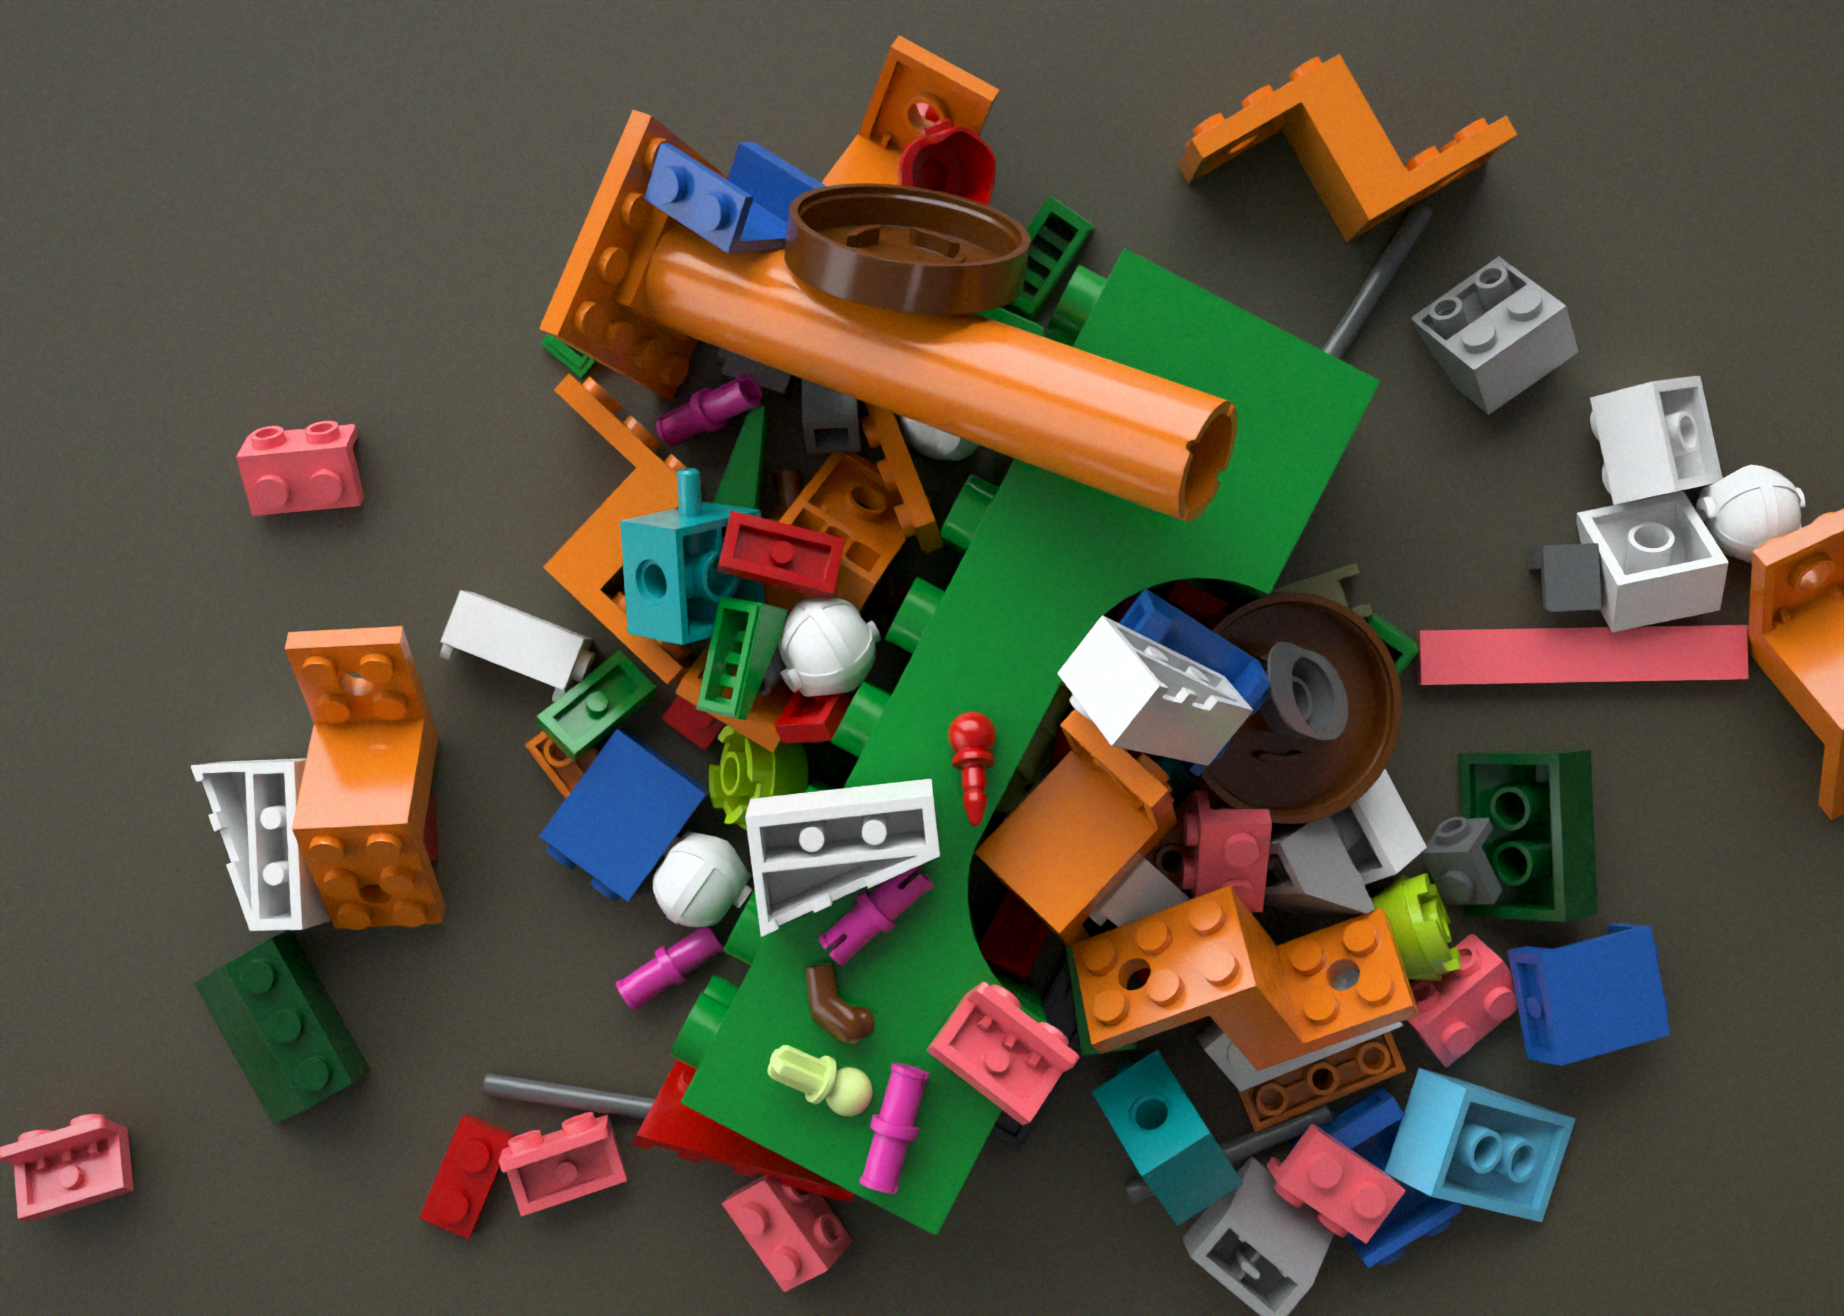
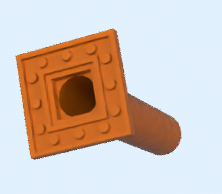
(651, 288)

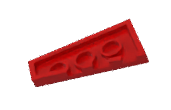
(699, 1137)

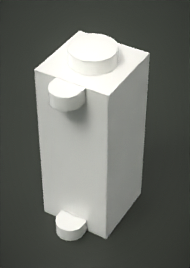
(517, 642)

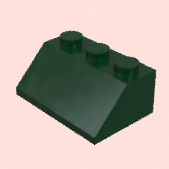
(1539, 833)
(282, 1027)

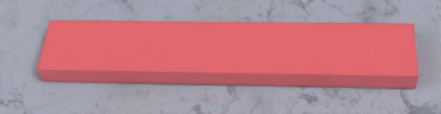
(1582, 655)

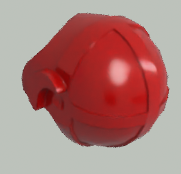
(950, 162)

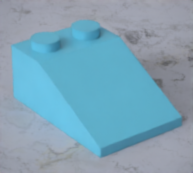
(1479, 1146)

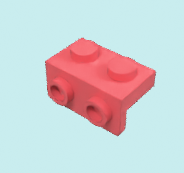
(300, 469)
(1226, 851)
(1464, 1003)
(1003, 1051)
(563, 1163)
(69, 1166)
(1336, 1183)
(788, 1229)

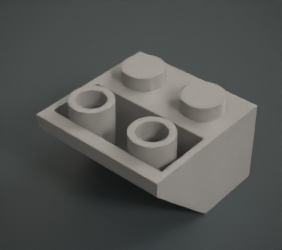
(1496, 334)
(1313, 871)
(1260, 1243)

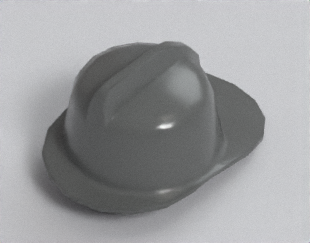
(1303, 695)

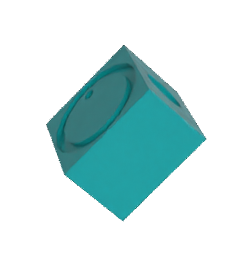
(674, 565)
(1166, 1137)

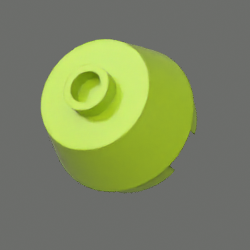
(754, 772)
(1419, 927)

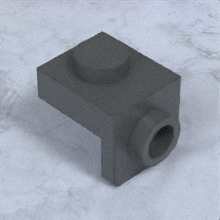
(1459, 862)

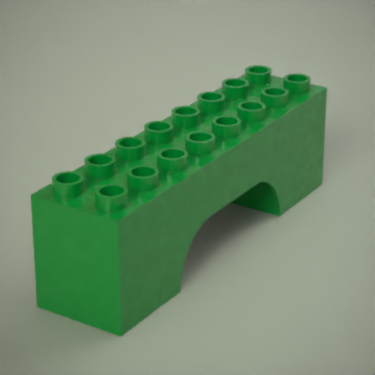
(1031, 585)

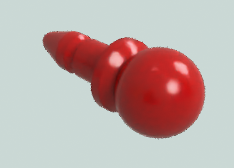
(972, 738)

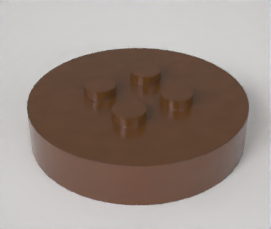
(906, 248)
(1306, 776)

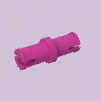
(709, 410)
(874, 913)
(669, 966)
(894, 1128)

